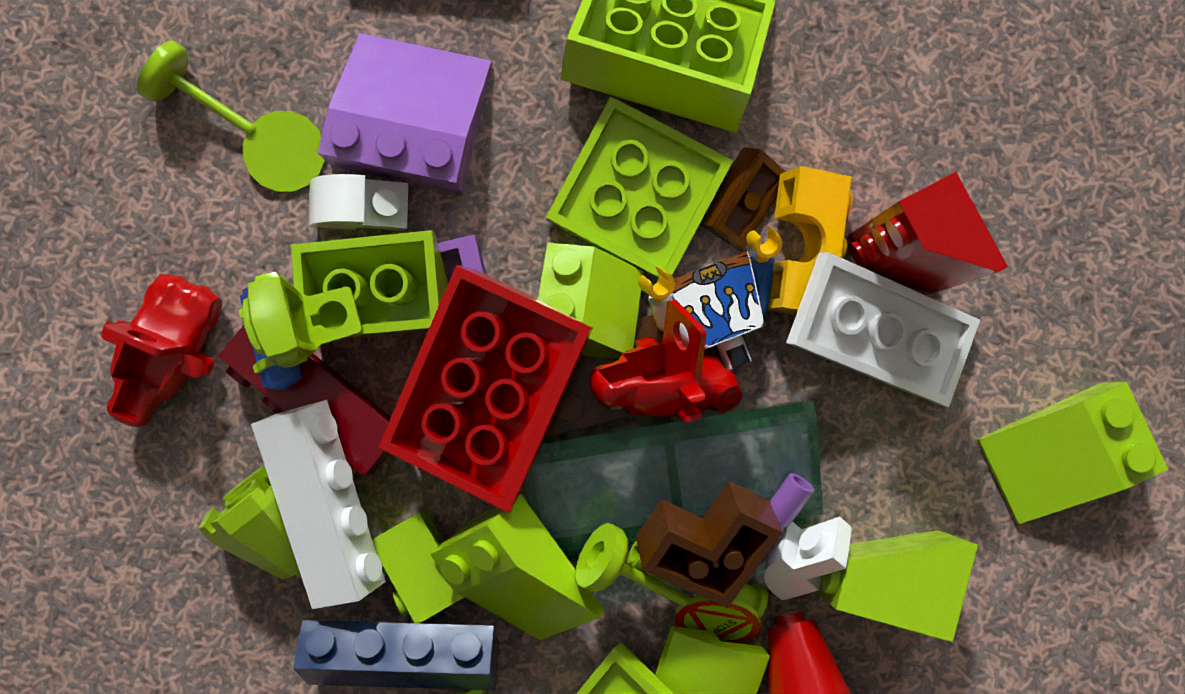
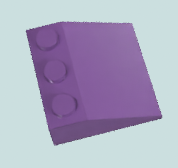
(406, 113)

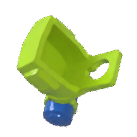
(283, 326)

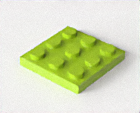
(638, 189)

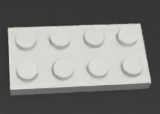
(882, 329)

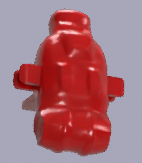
(160, 347)
(668, 376)

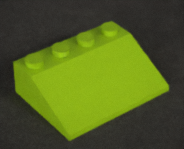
(671, 54)

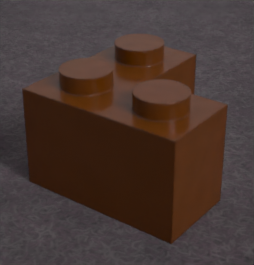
(713, 552)

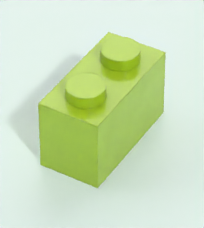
(412, 570)

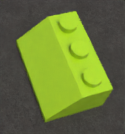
(392, 278)

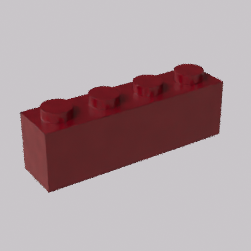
(357, 417)

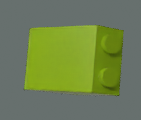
(905, 582)

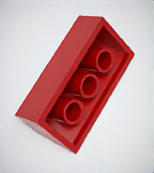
(929, 240)

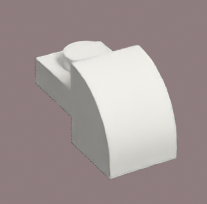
(357, 202)
(805, 555)

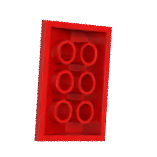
(485, 387)

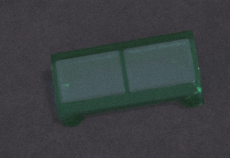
(628, 471)

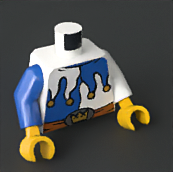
(722, 297)

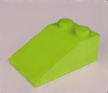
(1073, 452)
(516, 572)

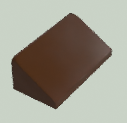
(743, 197)

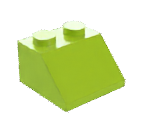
(595, 291)

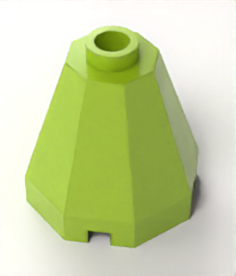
(253, 527)

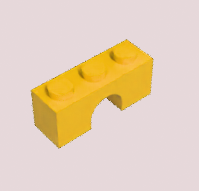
(819, 207)

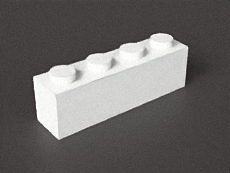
(319, 504)

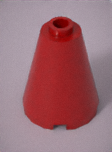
(801, 659)

